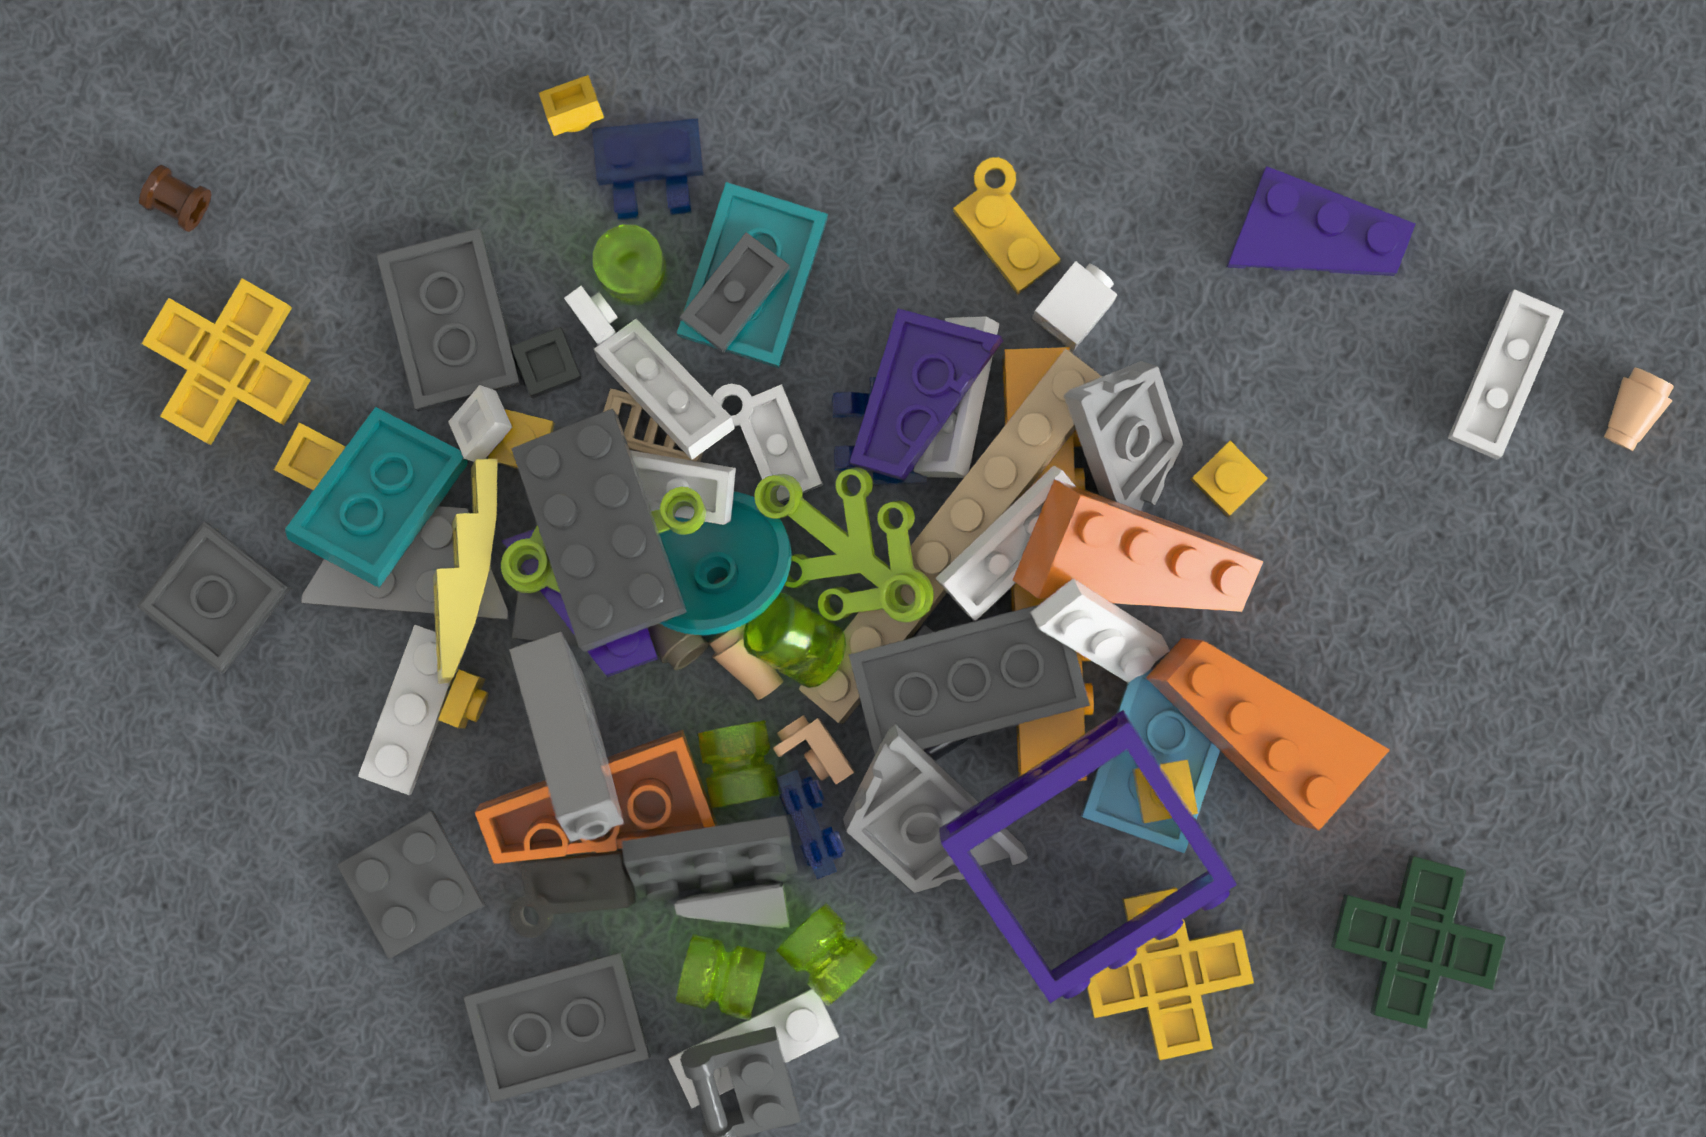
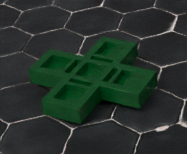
(1418, 942)

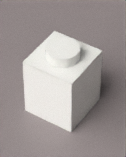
(1075, 304)

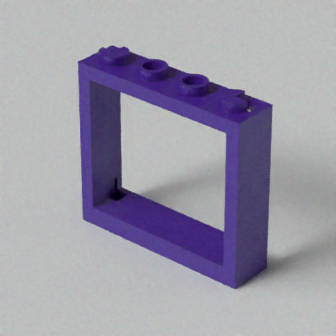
(1038, 787)

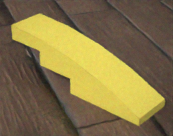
(461, 588)

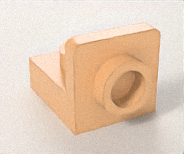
(825, 754)

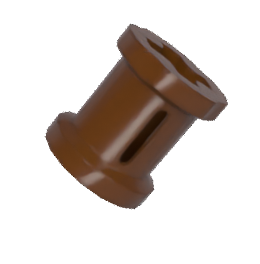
(175, 198)

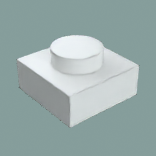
(593, 313)
(480, 424)

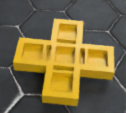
(226, 361)
(1170, 979)

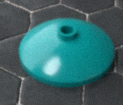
(747, 551)

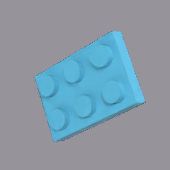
(1170, 739)

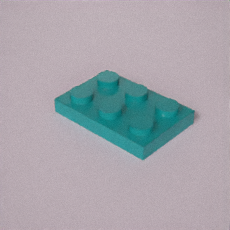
(788, 232)
(376, 497)

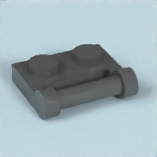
(758, 1080)

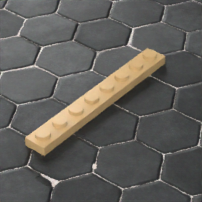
(983, 495)

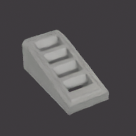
(747, 905)

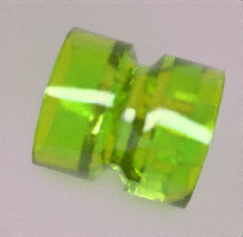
(630, 264)
(796, 641)
(738, 763)
(827, 954)
(721, 976)

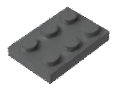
(448, 319)
(710, 858)
(556, 1027)

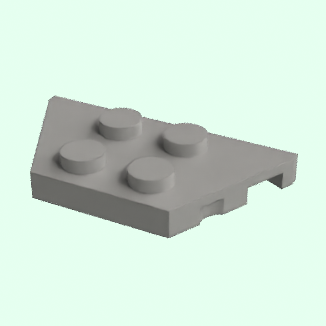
(1127, 433)
(411, 580)
(903, 807)

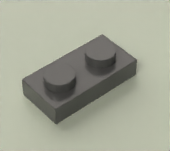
(734, 292)

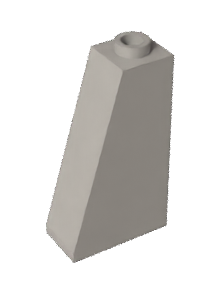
(567, 737)

